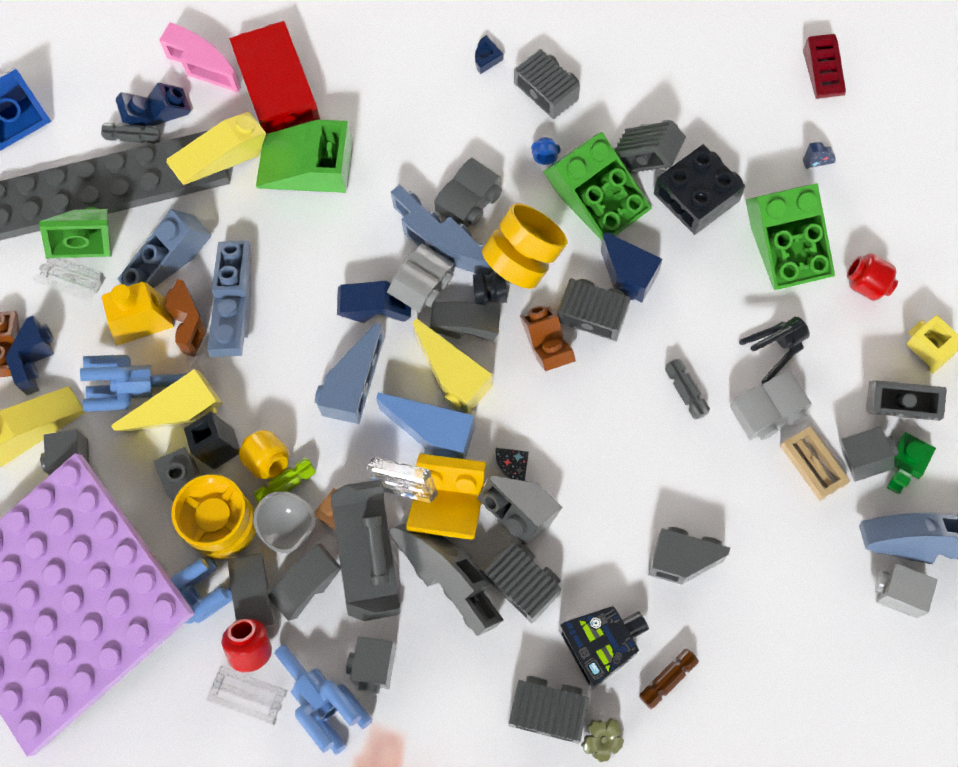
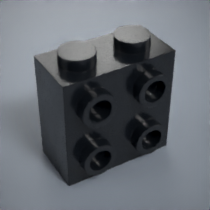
(699, 188)

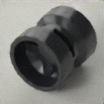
(496, 285)

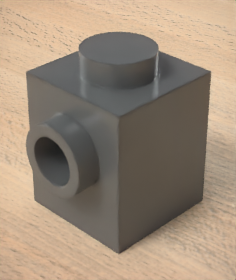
(60, 447)
(869, 453)
(176, 471)
(371, 664)

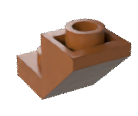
(184, 309)
(546, 338)

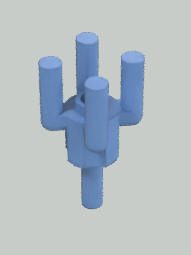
(125, 382)
(190, 577)
(320, 701)

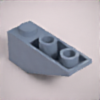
(167, 249)

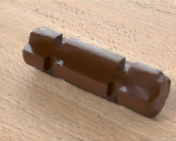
(668, 678)

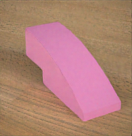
(198, 57)

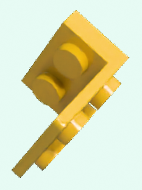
(456, 506)

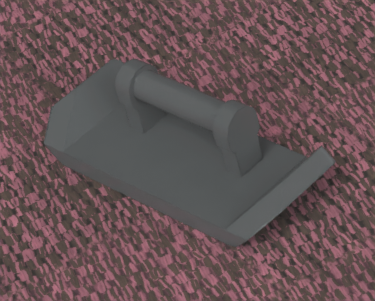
(365, 551)

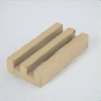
(805, 471)

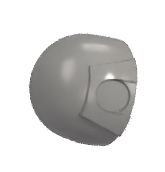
(283, 521)

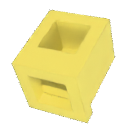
(933, 342)

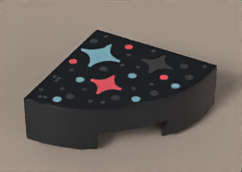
(512, 463)

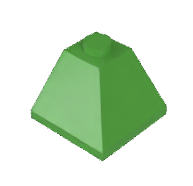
(76, 234)

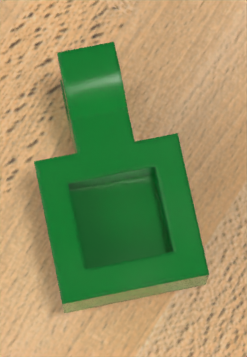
(911, 461)

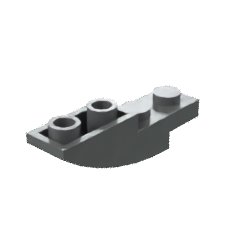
(460, 577)

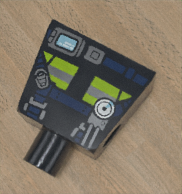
(602, 642)

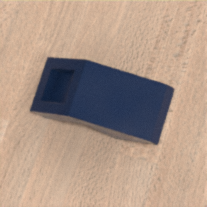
(160, 106)
(367, 299)
(29, 347)

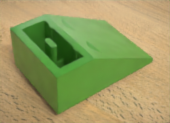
(307, 157)
(598, 187)
(791, 235)

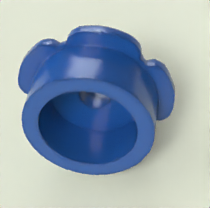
(545, 151)

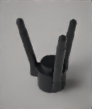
(787, 334)

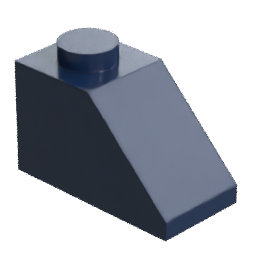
(629, 267)

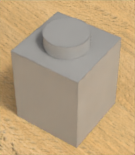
(905, 590)

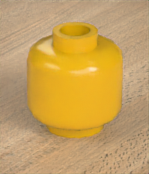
(264, 454)

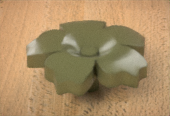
(603, 740)

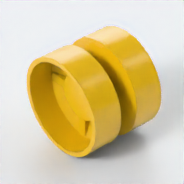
(524, 246)
(214, 517)

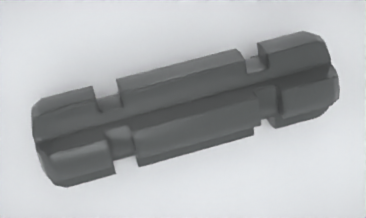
(130, 133)
(687, 389)

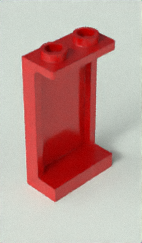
(274, 77)

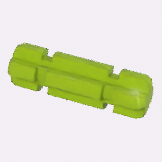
(287, 480)

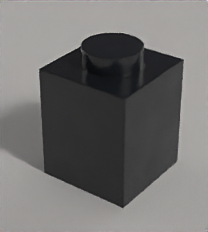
(212, 440)

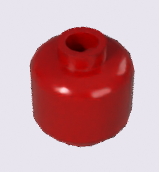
(872, 277)
(246, 645)

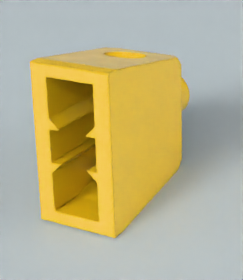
(135, 312)

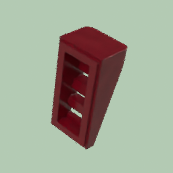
(821, 48)

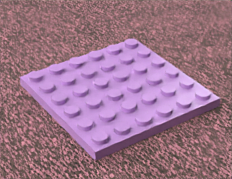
(74, 603)

